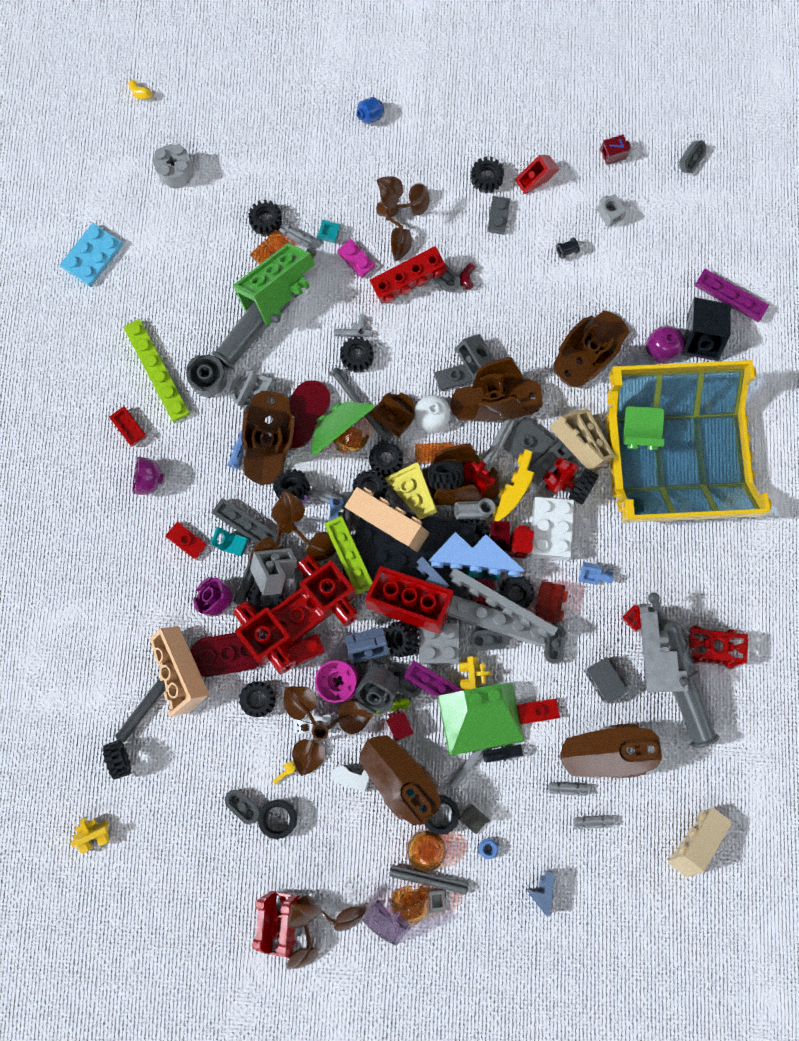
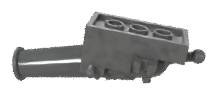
(671, 669)

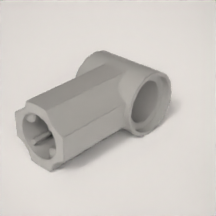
(473, 509)

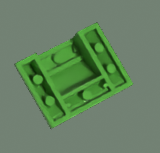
(337, 422)
(480, 718)

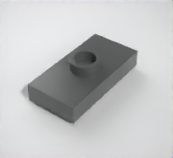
(452, 377)

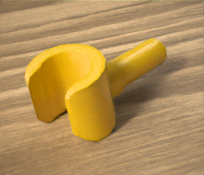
(290, 767)

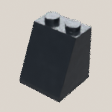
(707, 329)

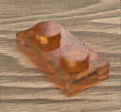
(269, 247)
(425, 452)

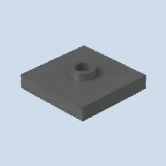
(527, 437)

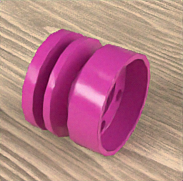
(328, 686)

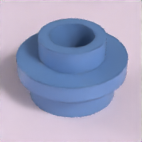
(488, 855)

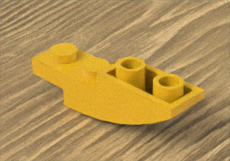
(513, 495)

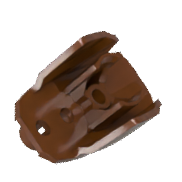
(594, 343)
(497, 394)
(263, 442)
(461, 453)
(604, 752)
(395, 774)

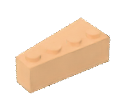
(387, 519)
(178, 671)

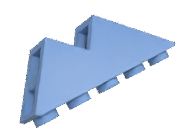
(483, 556)

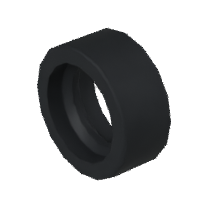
(262, 819)
(451, 825)

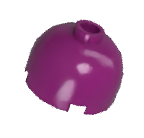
(665, 344)
(146, 476)
(213, 597)

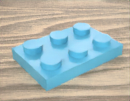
(91, 254)

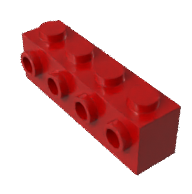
(408, 275)

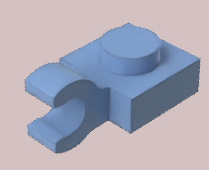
(335, 509)
(593, 573)

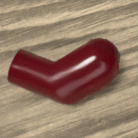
(465, 279)

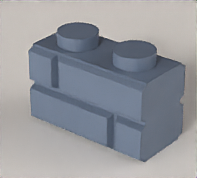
(366, 645)

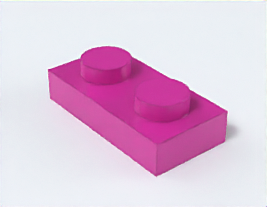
(356, 258)

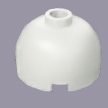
(432, 414)

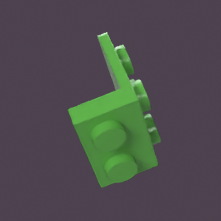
(643, 427)

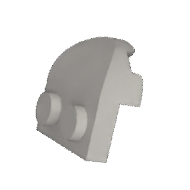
(248, 385)

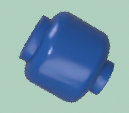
(370, 110)

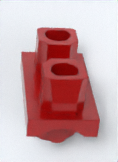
(478, 475)
(562, 477)

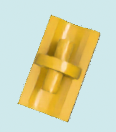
(472, 665)
(87, 831)

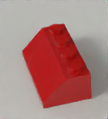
(409, 600)

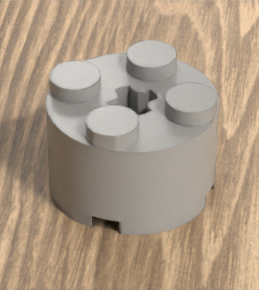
(173, 165)

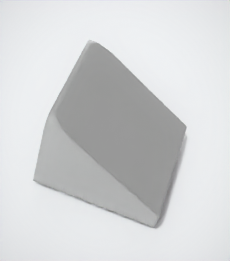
(437, 900)

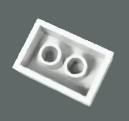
(552, 528)

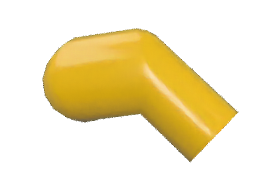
(139, 92)

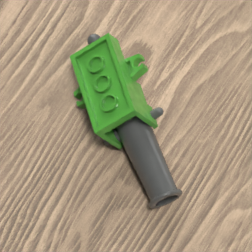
(265, 296)

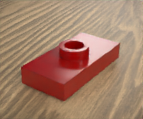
(127, 426)
(186, 540)
(538, 711)

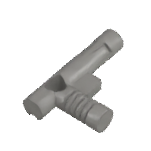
(355, 329)

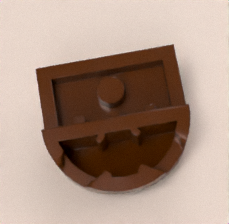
(395, 412)

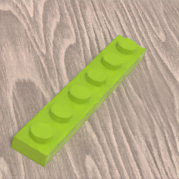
(156, 371)

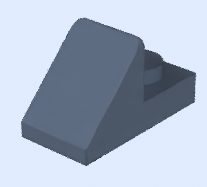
(425, 568)
(544, 897)

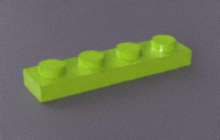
(349, 554)

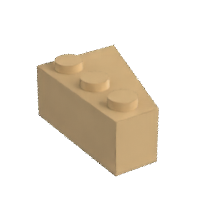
(583, 438)
(700, 843)

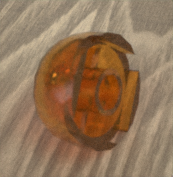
(351, 440)
(426, 850)
(411, 904)

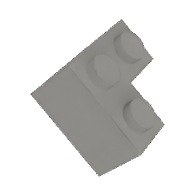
(272, 568)

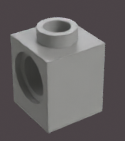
(611, 217)

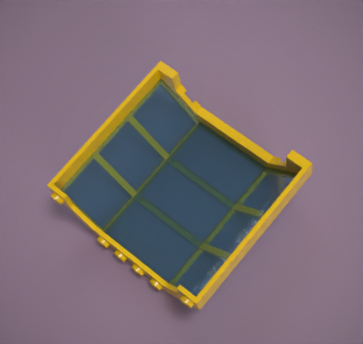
(706, 443)

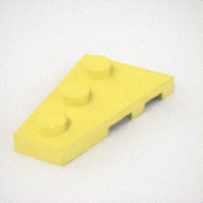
(413, 490)

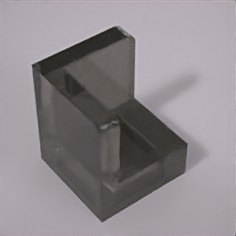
(473, 818)

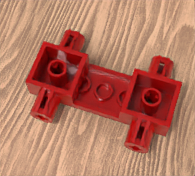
(296, 614)

